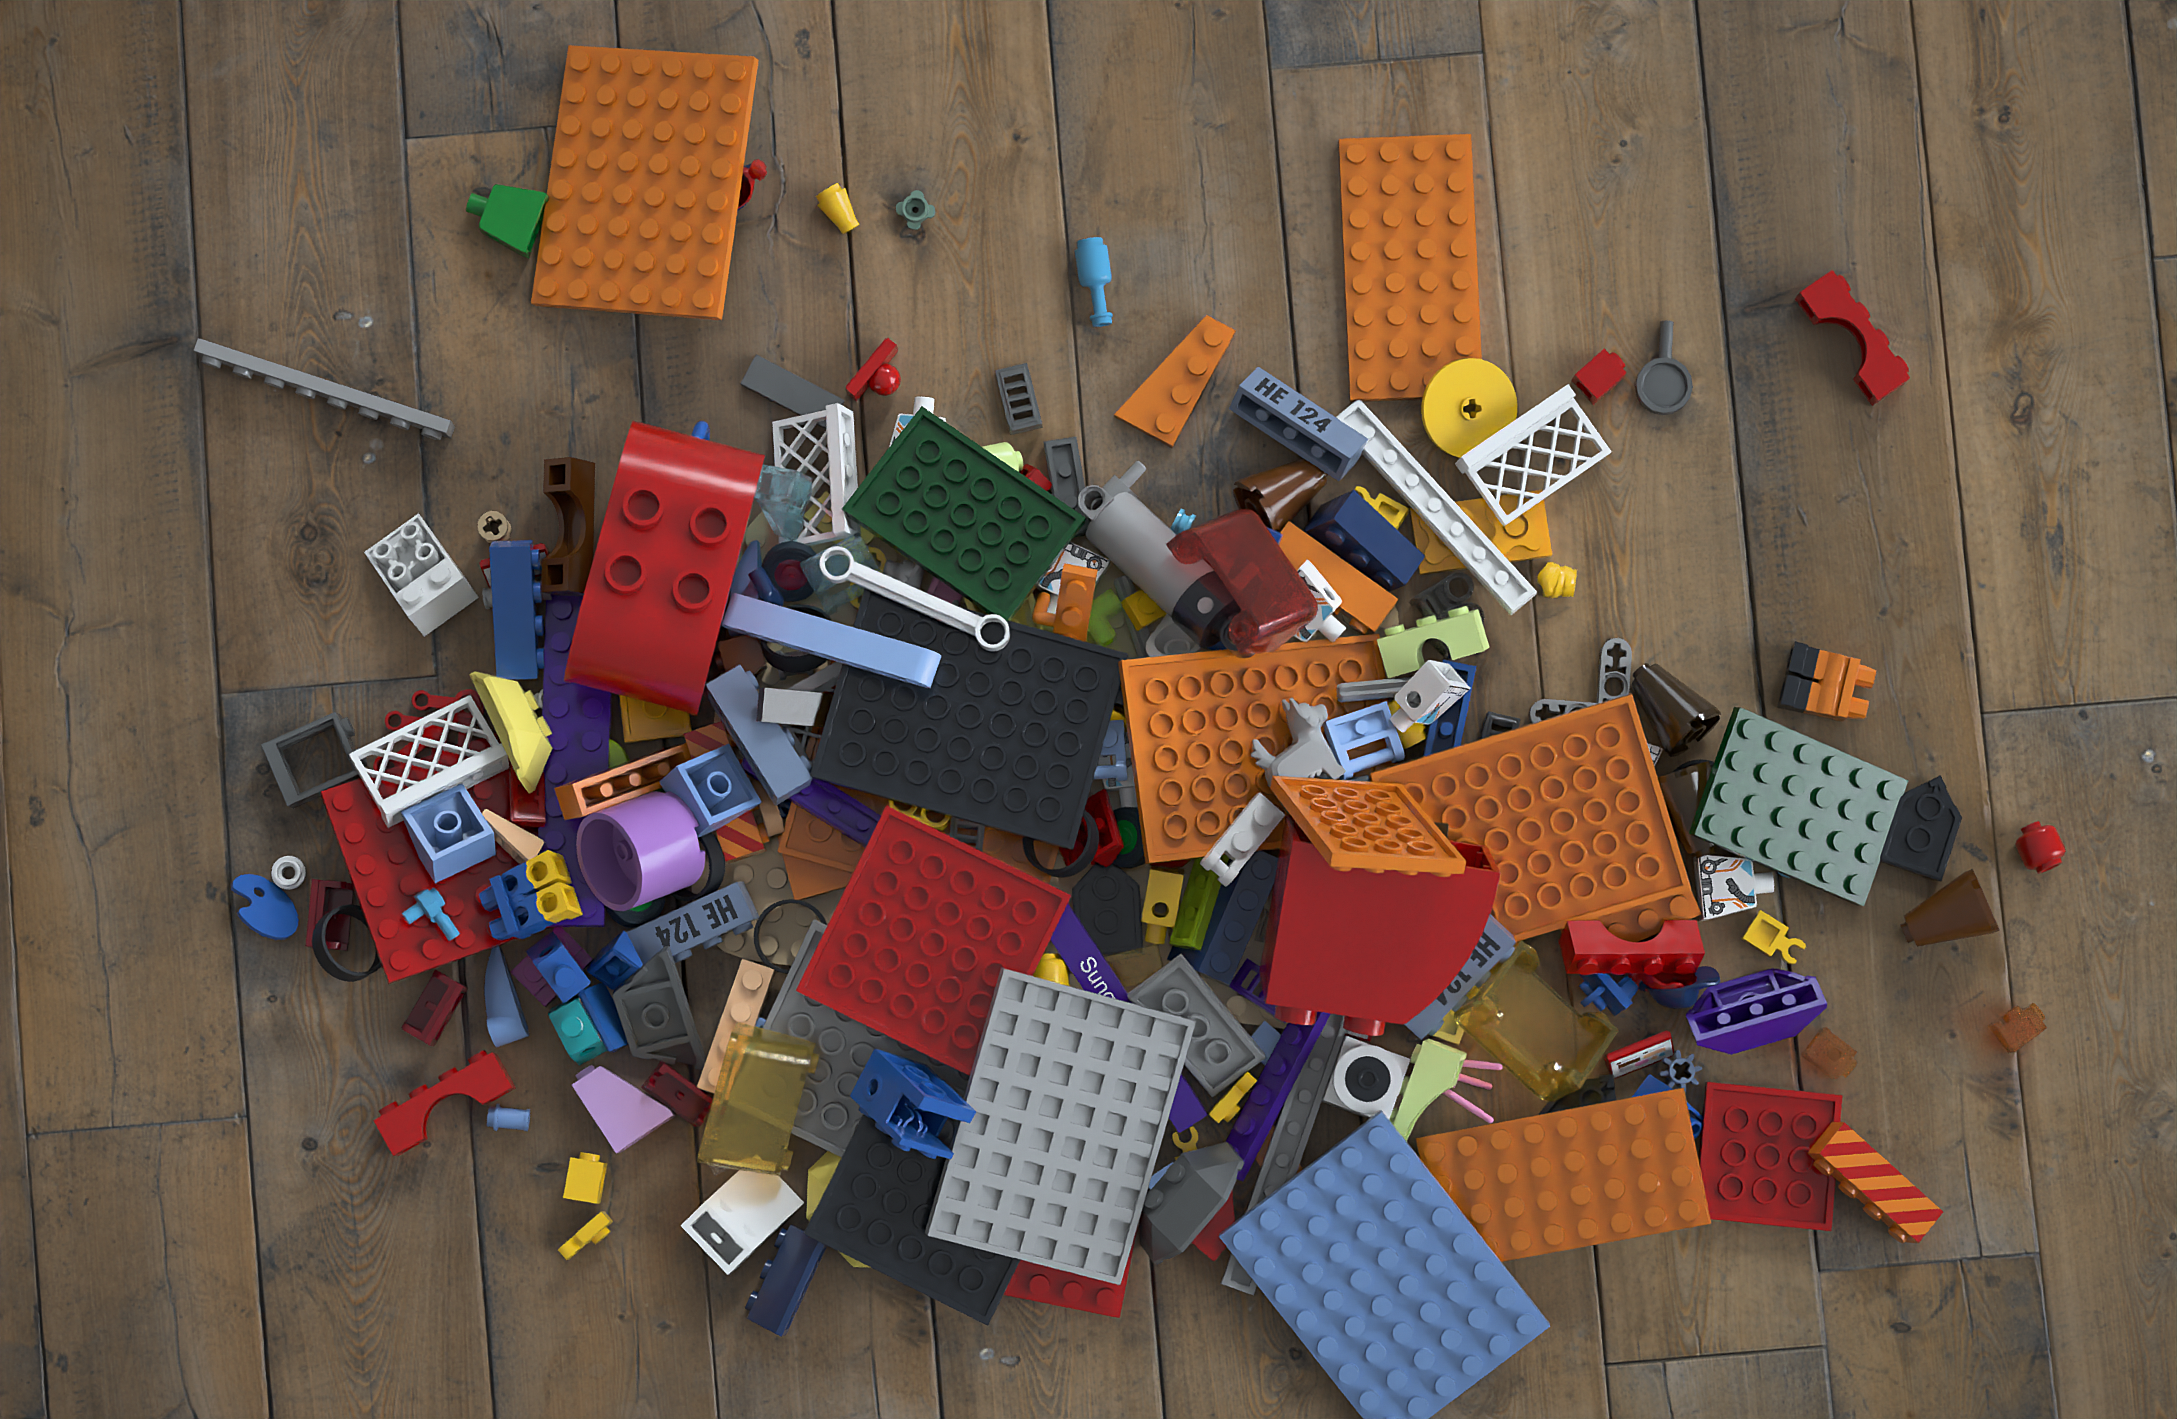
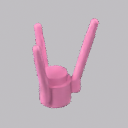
(1475, 1082)

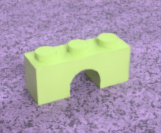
(1460, 632)

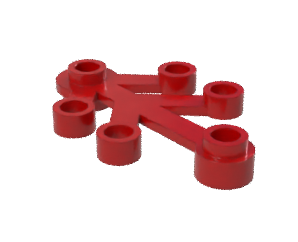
(432, 732)

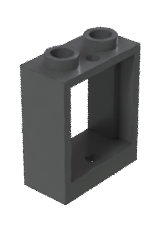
(274, 752)

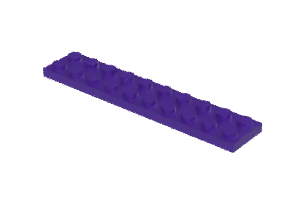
(580, 747)

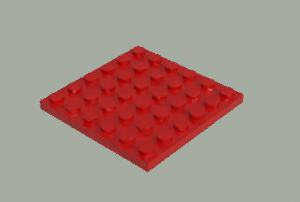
(390, 874)
(927, 937)

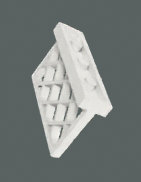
(1517, 431)
(840, 468)
(468, 771)

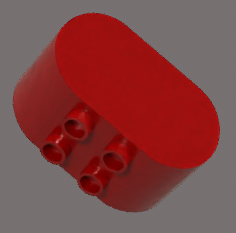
(663, 567)

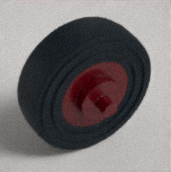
(785, 572)

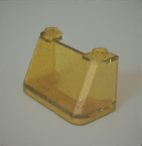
(1534, 1027)
(757, 1101)

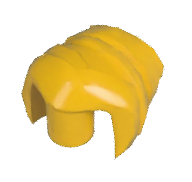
(1557, 580)

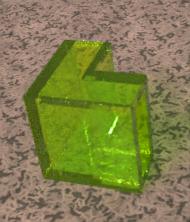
(1103, 609)

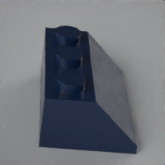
(785, 1280)

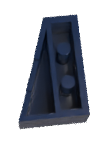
(1365, 540)

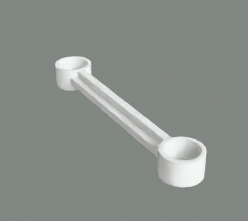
(914, 598)

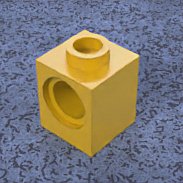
(585, 1178)

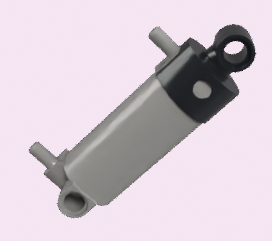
(1137, 545)

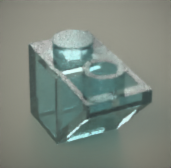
(783, 499)

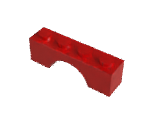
(1831, 303)
(1592, 949)
(406, 1124)

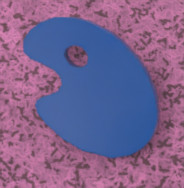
(269, 915)

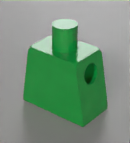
(510, 216)

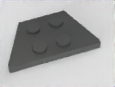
(658, 1014)

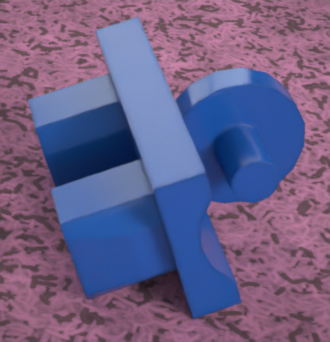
(1606, 993)

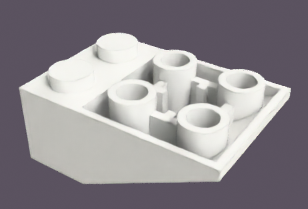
(421, 575)
(741, 1217)

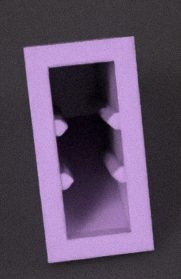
(619, 1107)

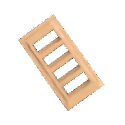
(513, 839)

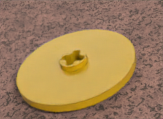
(1452, 390)

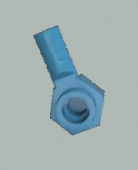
(430, 903)

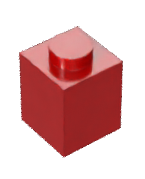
(1600, 375)

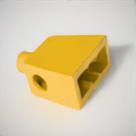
(1164, 887)

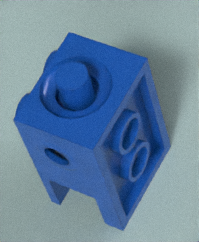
(909, 1102)

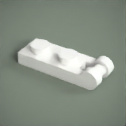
(1242, 838)

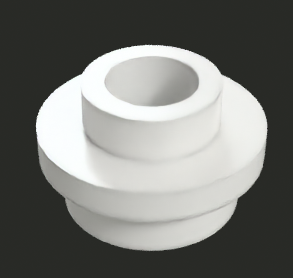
(278, 872)

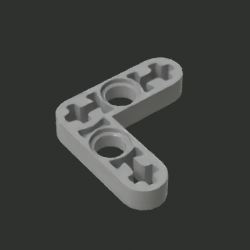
(1604, 661)

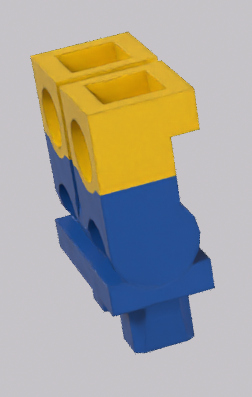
(531, 897)

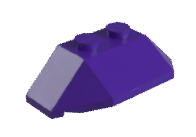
(1755, 1010)

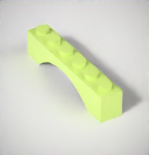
(1433, 1073)

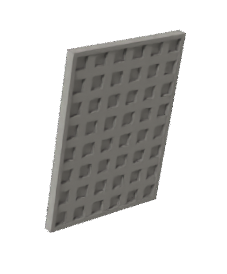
(1062, 1128)

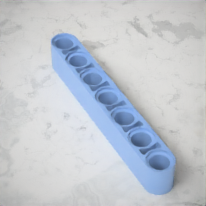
(831, 640)

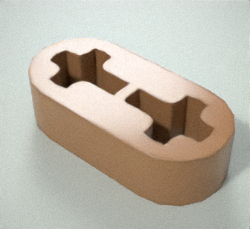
(768, 811)

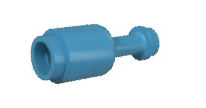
(1094, 273)

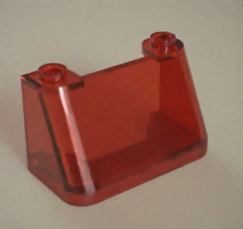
(1257, 576)

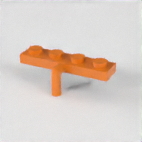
(1073, 603)

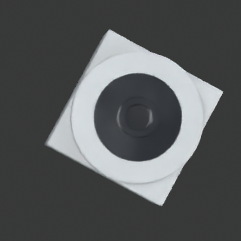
(1365, 1079)

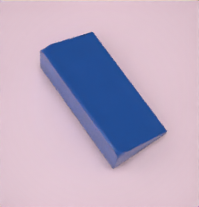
(615, 961)
(604, 1016)

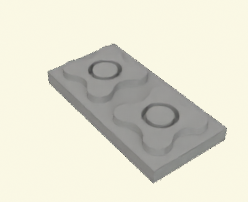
(1219, 1044)

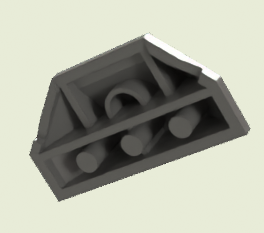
(1187, 1199)

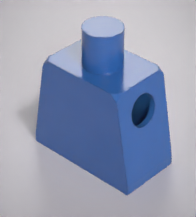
(558, 967)

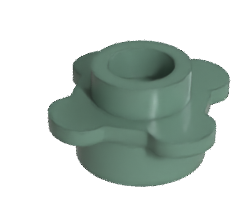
(917, 200)

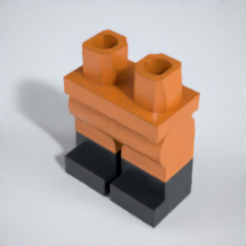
(1834, 687)

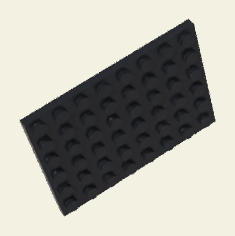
(994, 738)

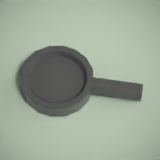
(1664, 383)

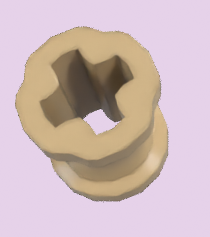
(484, 526)

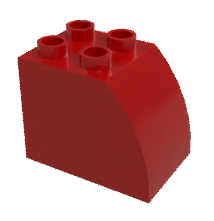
(1368, 939)

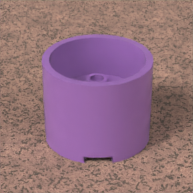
(640, 850)

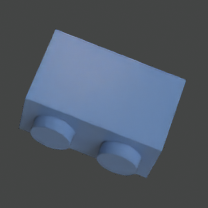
(713, 788)
(449, 833)

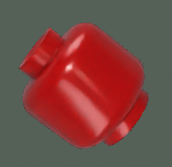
(2040, 847)

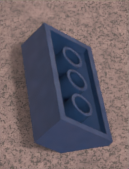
(1232, 920)

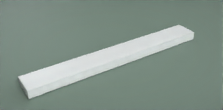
(1439, 510)

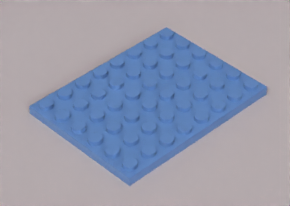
(1384, 1277)

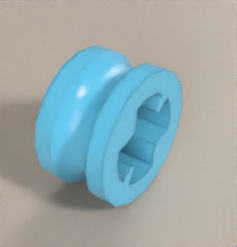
(1182, 522)

